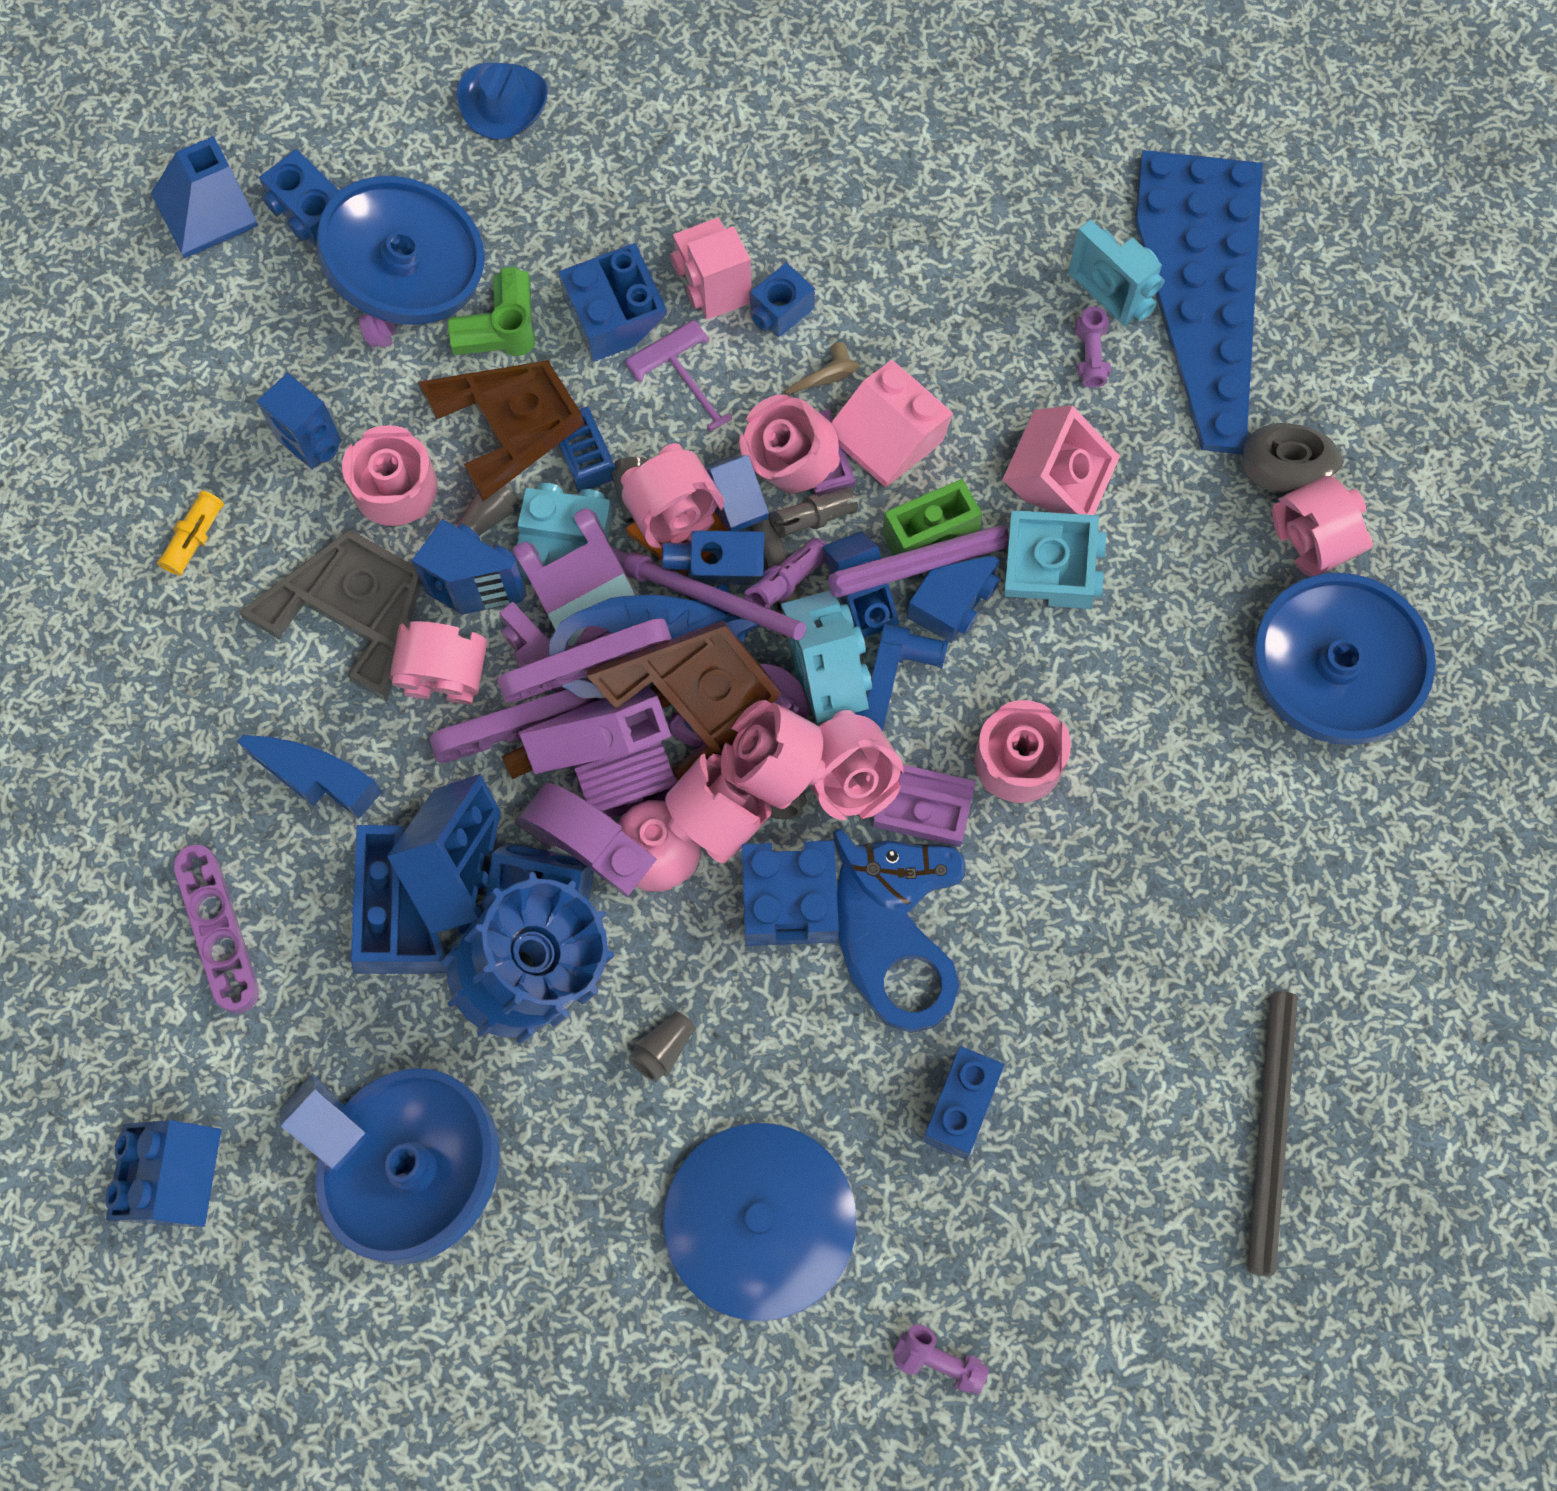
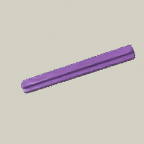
(918, 561)

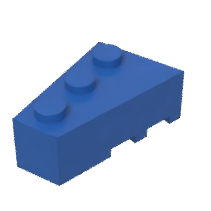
(445, 853)
(386, 924)

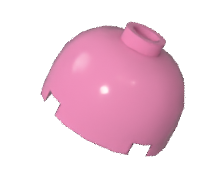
(676, 858)

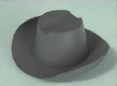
(1289, 456)

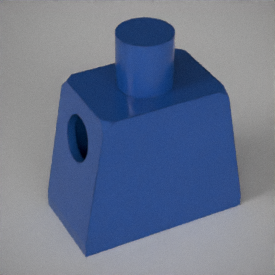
(736, 553)

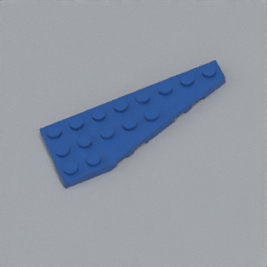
(1205, 232)

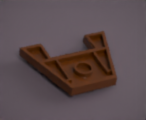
(523, 409)
(702, 675)

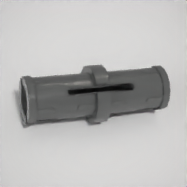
(814, 512)

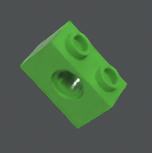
(932, 518)

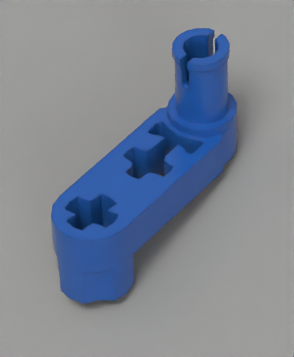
(894, 647)

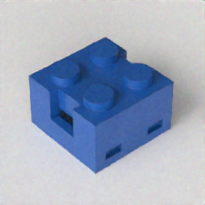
(790, 894)

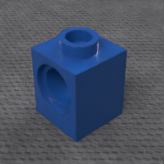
(781, 286)

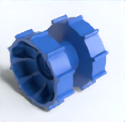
(559, 935)

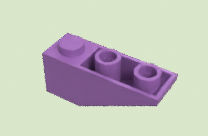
(595, 732)

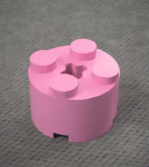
(790, 443)
(390, 476)
(671, 496)
(1322, 524)
(437, 660)
(1045, 748)
(773, 754)
(859, 767)
(714, 810)

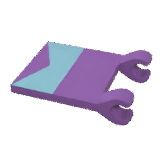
(577, 578)

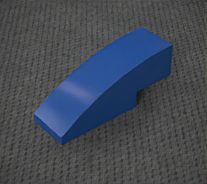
(313, 772)

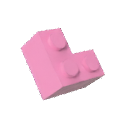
(714, 267)

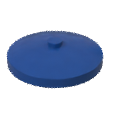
(400, 250)
(1343, 658)
(417, 1174)
(760, 1222)

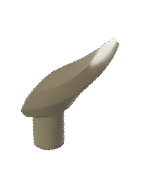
(834, 371)

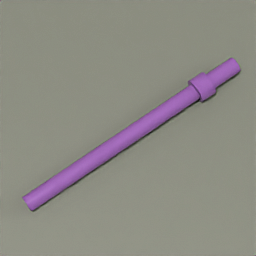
(643, 569)

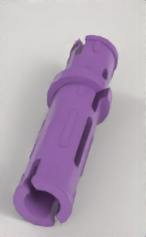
(780, 580)

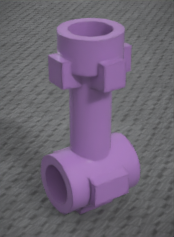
(1090, 330)
(917, 1349)

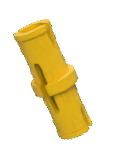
(205, 509)

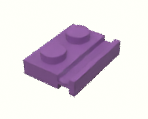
(929, 806)

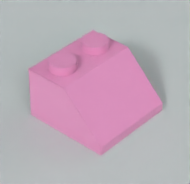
(891, 423)
(1061, 462)

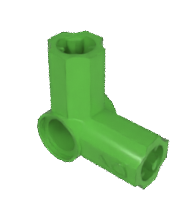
(507, 327)

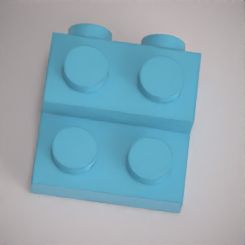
(1114, 275)
(550, 522)
(1055, 558)

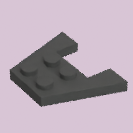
(354, 587)

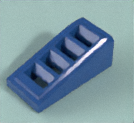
(594, 474)

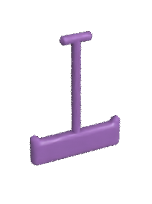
(666, 350)

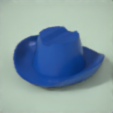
(501, 98)

